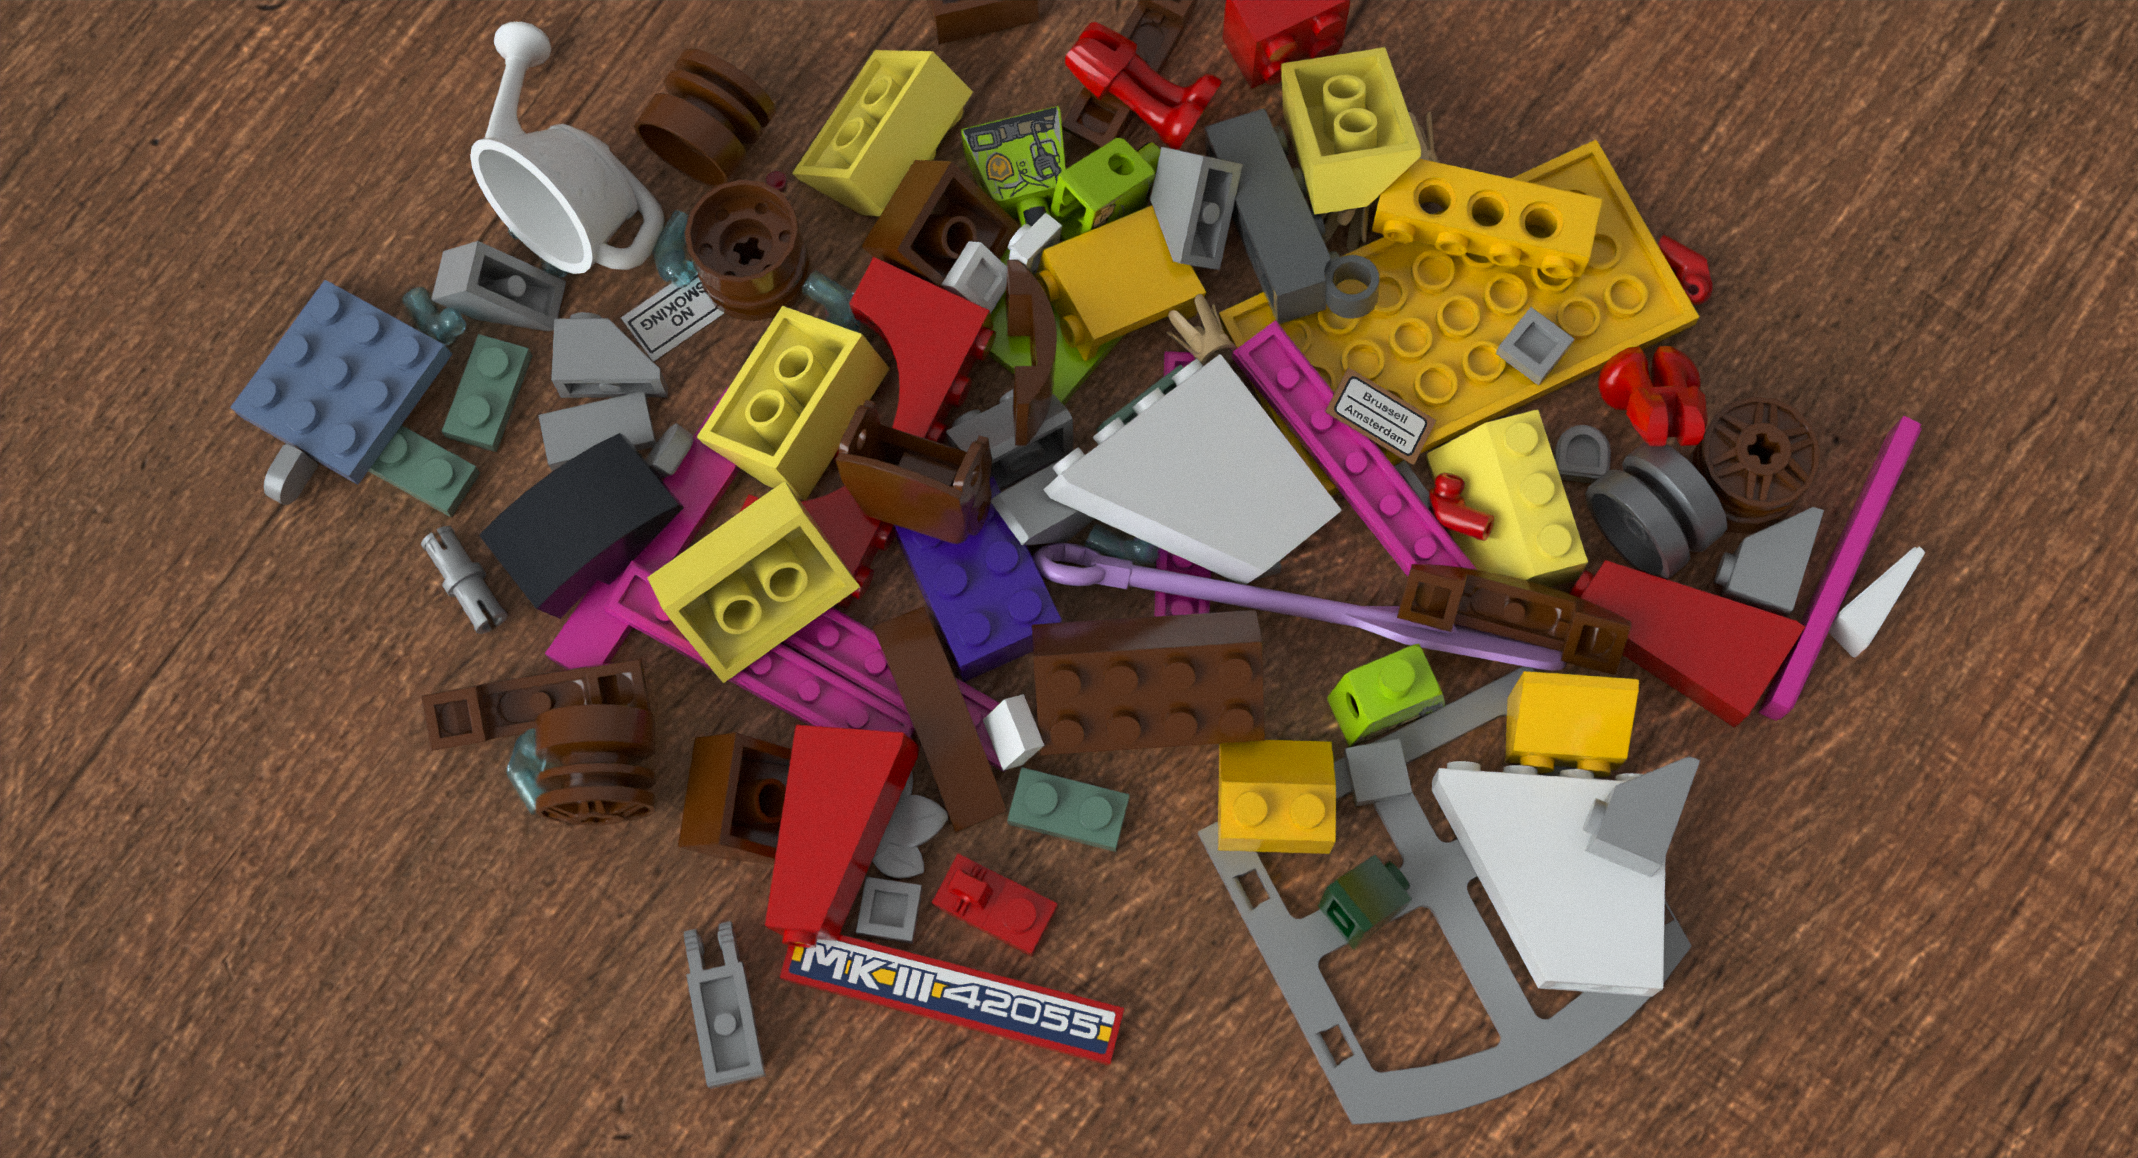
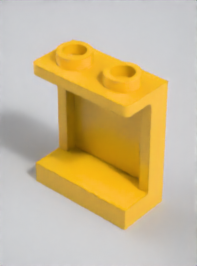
(1115, 281)

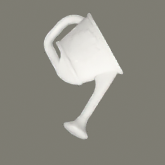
(558, 184)

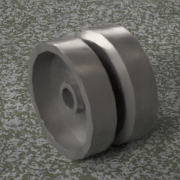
(1656, 510)

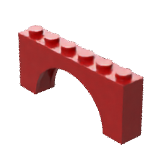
(935, 347)

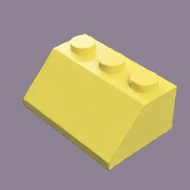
(881, 126)
(1347, 127)
(794, 400)
(1516, 479)
(752, 582)

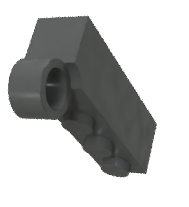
(1281, 230)

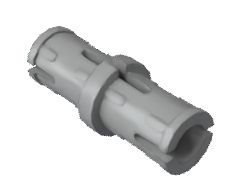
(464, 579)

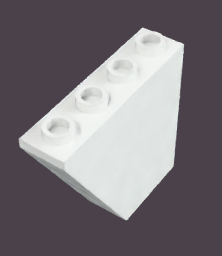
(1200, 477)
(1566, 910)

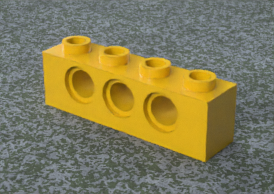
(1512, 203)

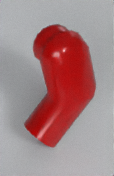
(1689, 268)
(1452, 510)

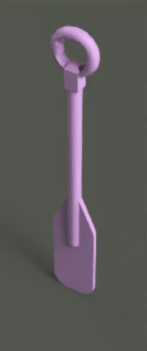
(1376, 619)

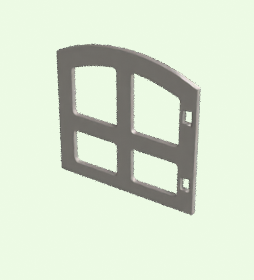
(1439, 881)

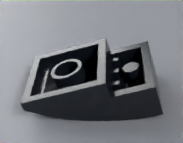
(581, 524)

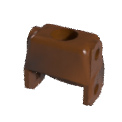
(915, 478)

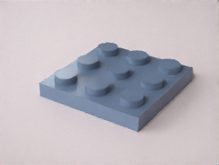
(341, 381)

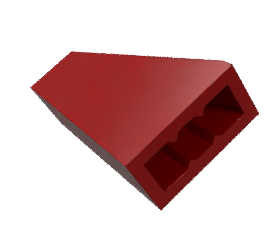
(1693, 639)
(831, 824)

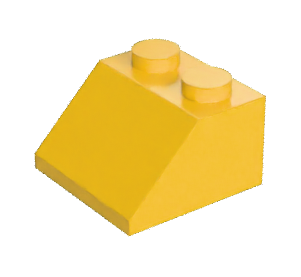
(1570, 721)
(1277, 797)

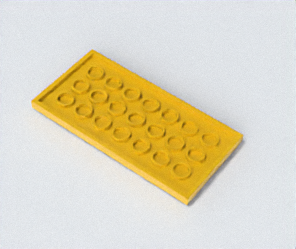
(1448, 314)

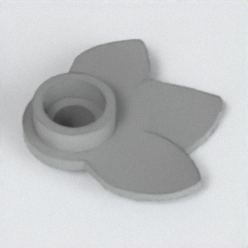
(911, 825)

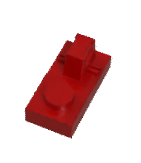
(995, 904)

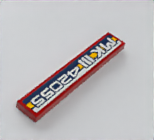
(957, 996)

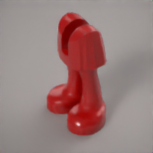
(1109, 64)
(1661, 407)

